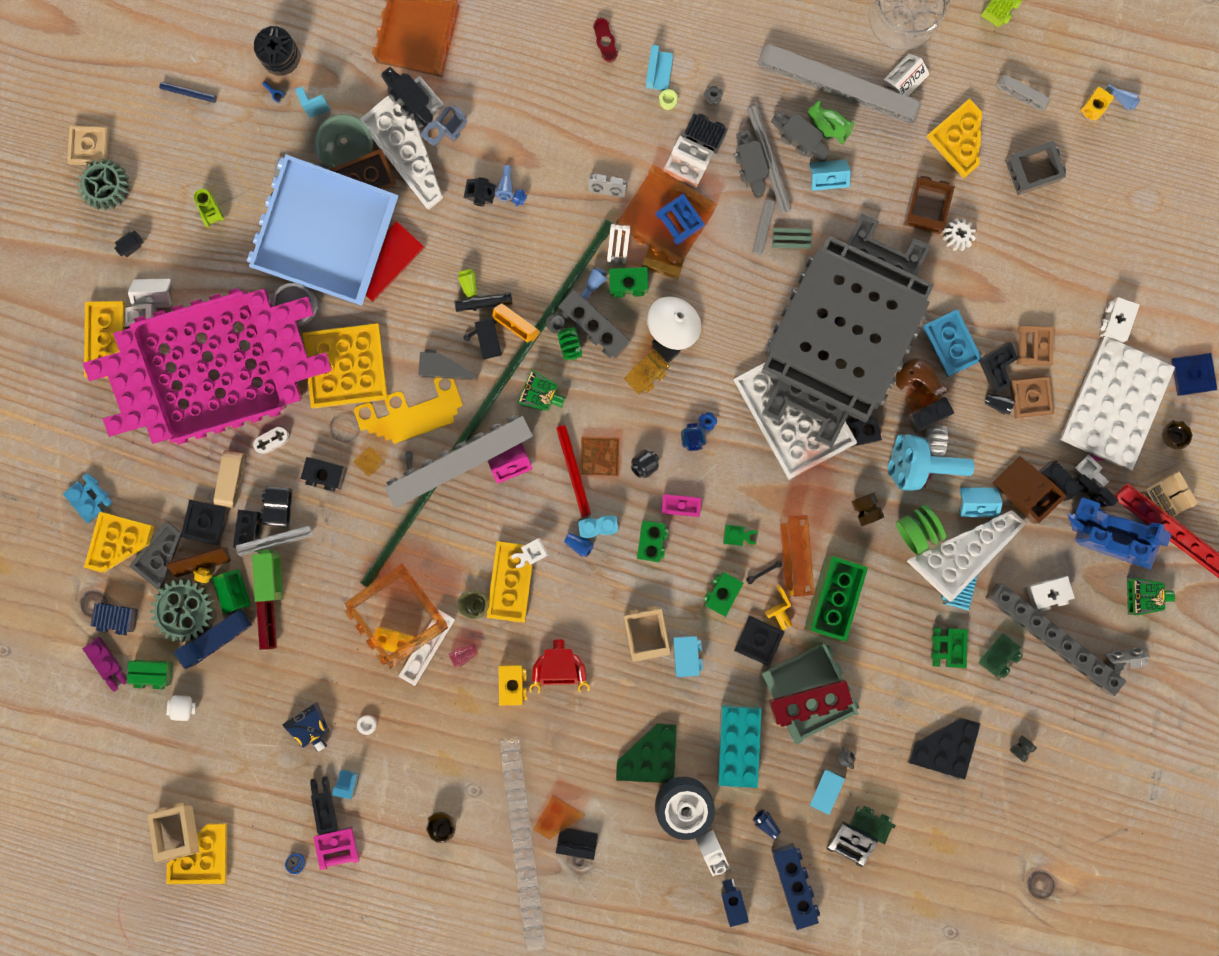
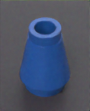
(580, 545)

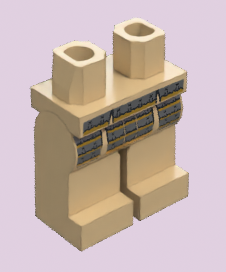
(1170, 485)

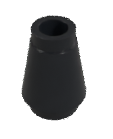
(1000, 403)

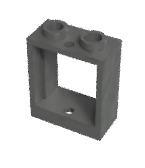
(1018, 175)

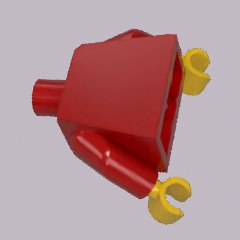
(558, 667)

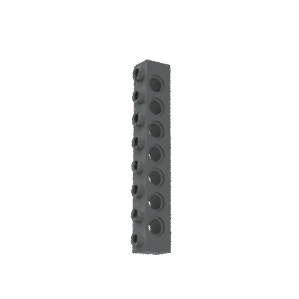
(1055, 639)

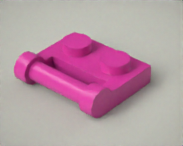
(335, 842)

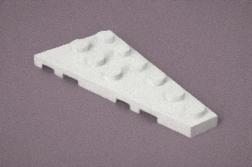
(404, 148)
(960, 559)

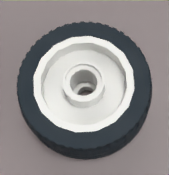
(686, 822)

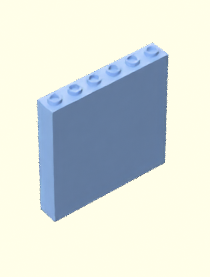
(322, 230)

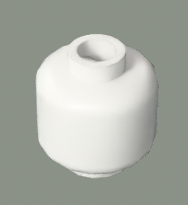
(180, 707)

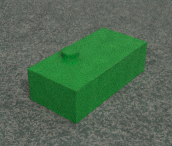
(836, 598)

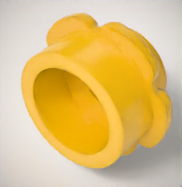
(202, 575)

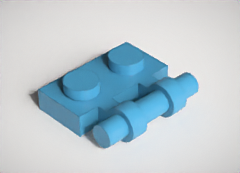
(83, 501)

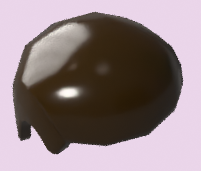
(1177, 435)
(441, 827)

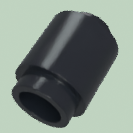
(128, 243)

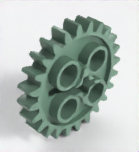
(198, 615)

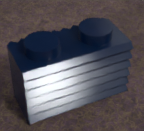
(114, 618)

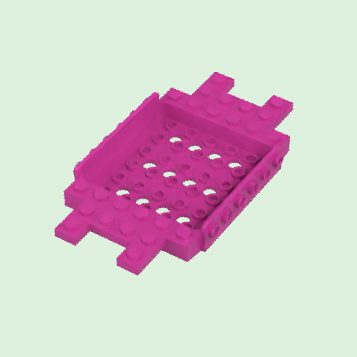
(145, 386)

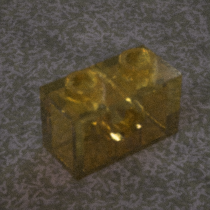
(638, 376)

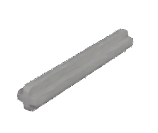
(273, 541)

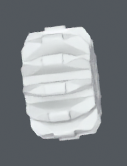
(956, 240)
(937, 439)

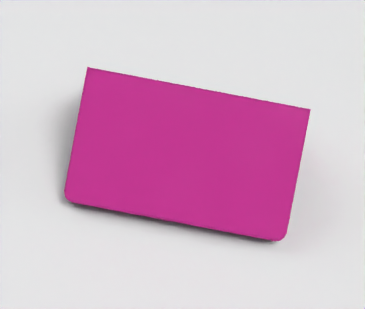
(510, 463)

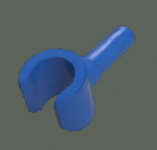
(274, 92)

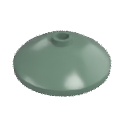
(340, 126)

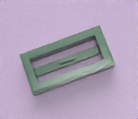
(807, 238)

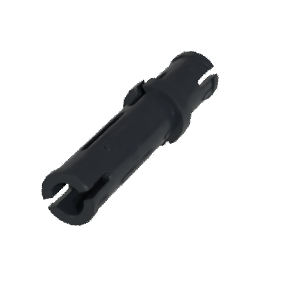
(482, 302)

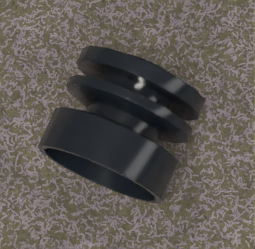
(286, 53)

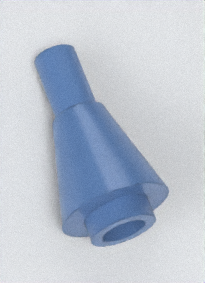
(1127, 99)
(504, 190)
(596, 278)

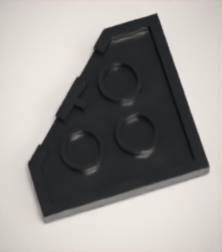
(947, 748)

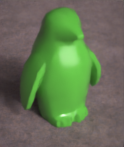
(830, 123)

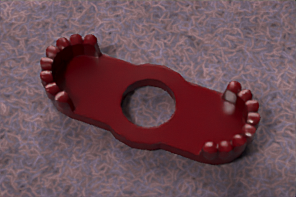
(602, 30)

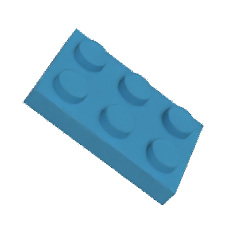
(952, 343)

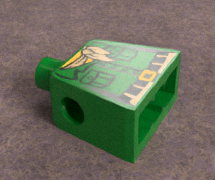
(540, 393)
(1147, 596)

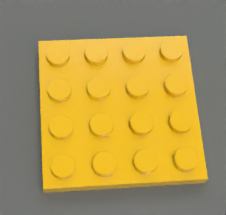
(355, 364)

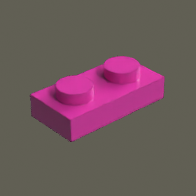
(681, 505)

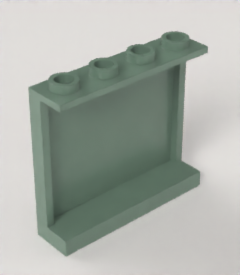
(804, 672)

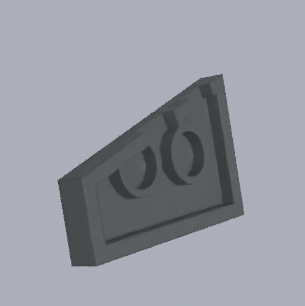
(153, 559)

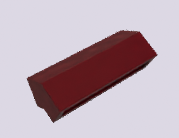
(263, 625)

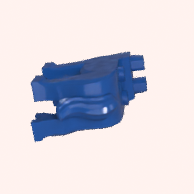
(1117, 535)

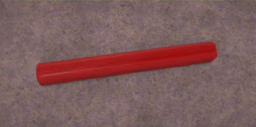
(573, 471)

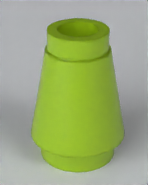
(468, 282)

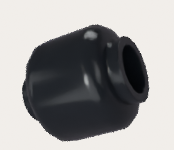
(644, 464)

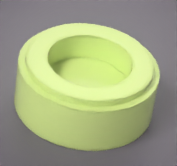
(668, 99)

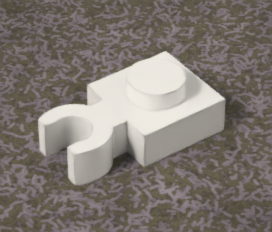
(532, 553)

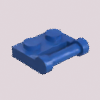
(685, 215)

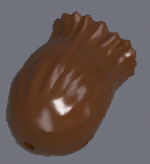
(920, 371)

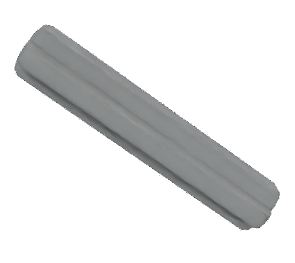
(763, 227)

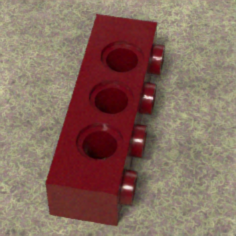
(838, 689)

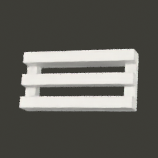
(617, 258)

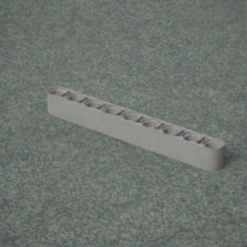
(839, 83)

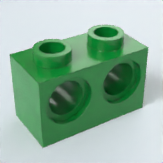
(645, 541)

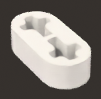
(269, 437)

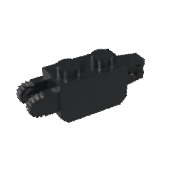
(408, 96)

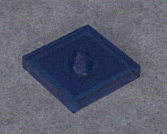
(1194, 374)

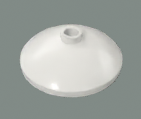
(669, 328)

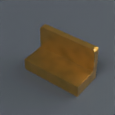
(659, 265)

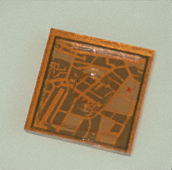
(599, 456)

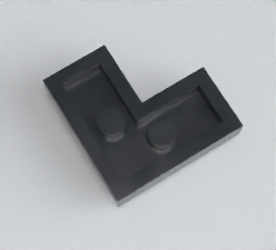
(994, 366)
(1099, 495)

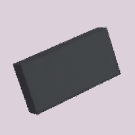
(488, 338)

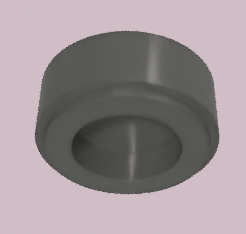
(555, 323)

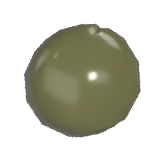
(473, 604)

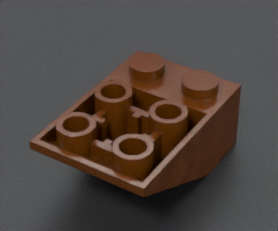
(1029, 490)

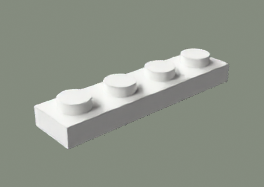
(421, 658)

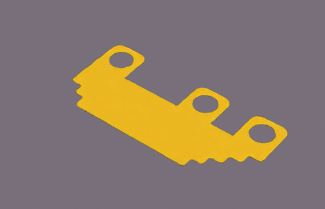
(412, 421)

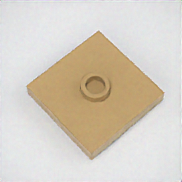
(87, 144)

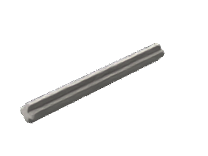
(774, 174)

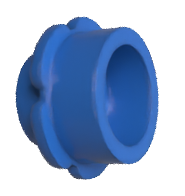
(519, 197)
(707, 416)

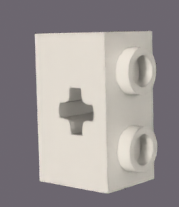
(1125, 313)
(1061, 593)

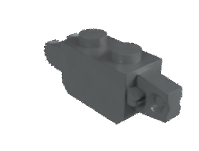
(801, 135)
(752, 163)

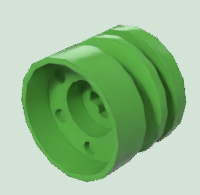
(923, 528)

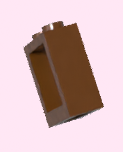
(925, 223)

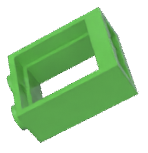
(267, 576)

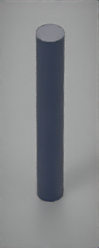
(187, 92)

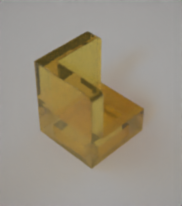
(369, 461)

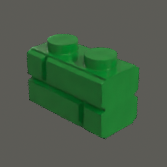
(149, 673)

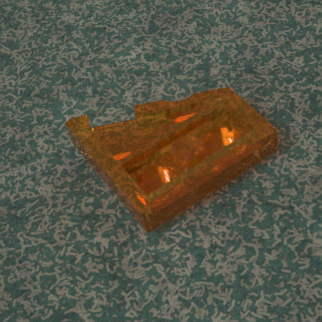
(557, 817)

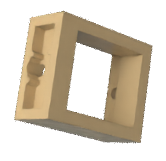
(652, 653)
(189, 833)

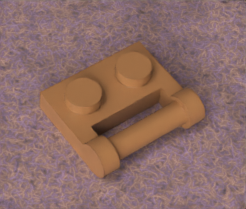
(1041, 345)

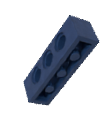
(801, 917)

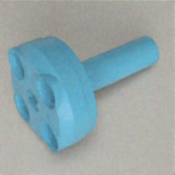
(913, 462)

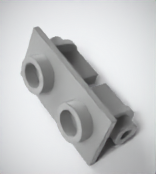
(598, 184)
(1135, 657)

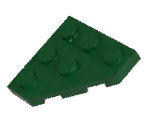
(650, 757)

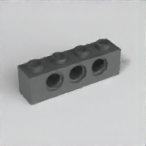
(575, 301)

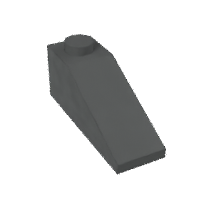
(438, 366)

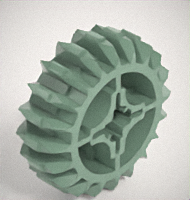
(101, 198)

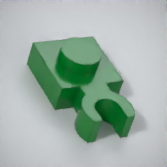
(735, 535)

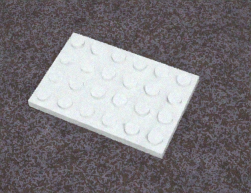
(1117, 403)
(795, 433)

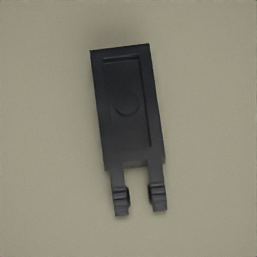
(323, 807)

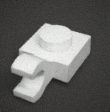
(1091, 469)

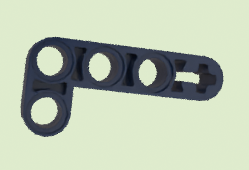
(212, 640)

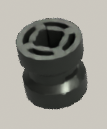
(1023, 748)

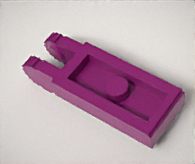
(105, 663)

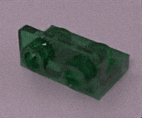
(1001, 657)
(872, 824)

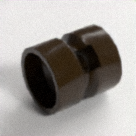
(867, 509)

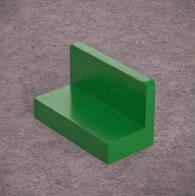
(231, 591)

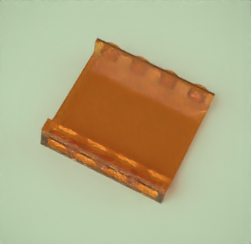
(416, 34)
(645, 227)

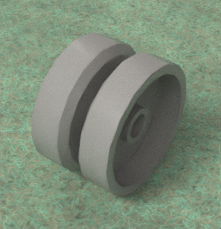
(294, 291)

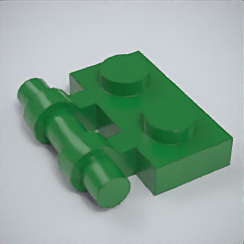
(955, 647)

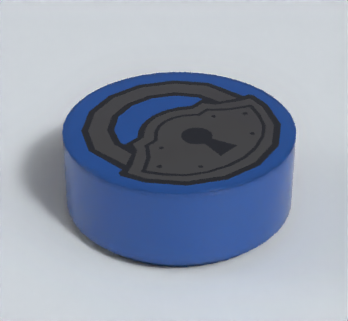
(295, 863)

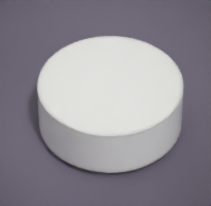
(366, 724)

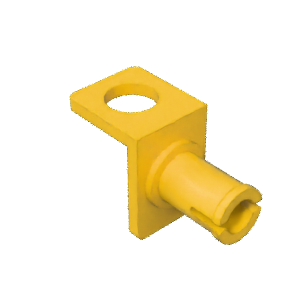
(779, 610)

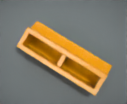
(515, 323)

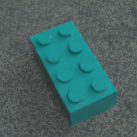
(739, 746)

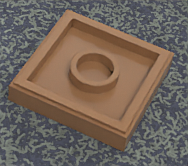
(1032, 397)

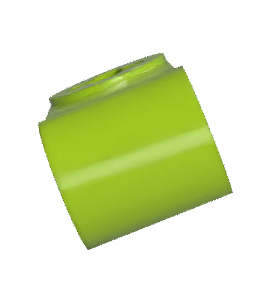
(209, 211)

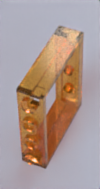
(796, 556)
(417, 642)

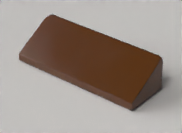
(205, 560)

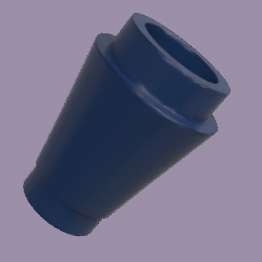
(765, 823)

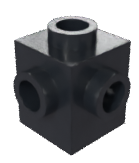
(479, 191)

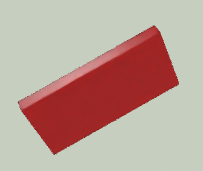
(395, 255)

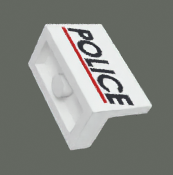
(907, 75)

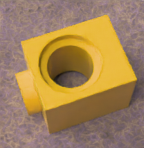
(1100, 97)

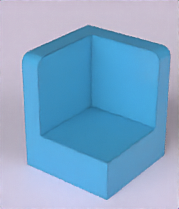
(346, 784)

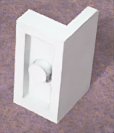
(150, 292)

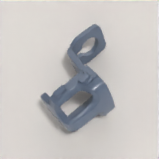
(446, 129)

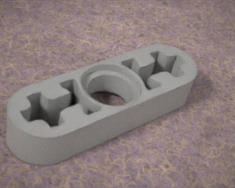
(1023, 92)

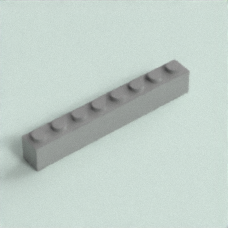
(457, 461)

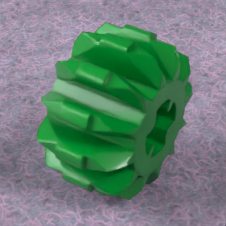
(570, 343)

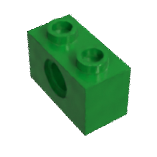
(637, 275)
(732, 586)

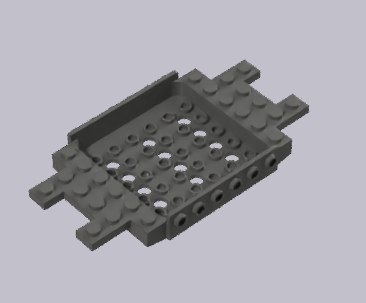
(818, 385)

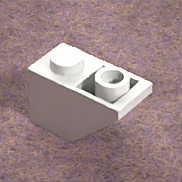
(712, 853)

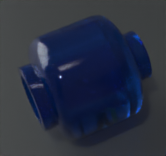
(693, 437)

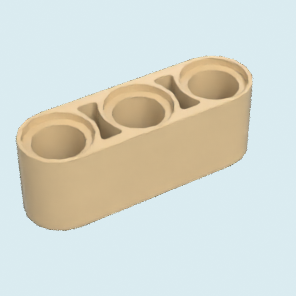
(229, 479)

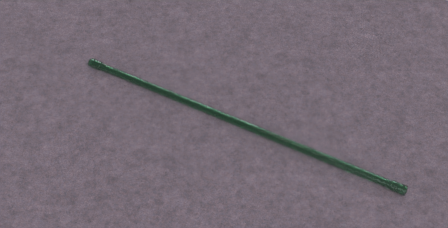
(601, 235)

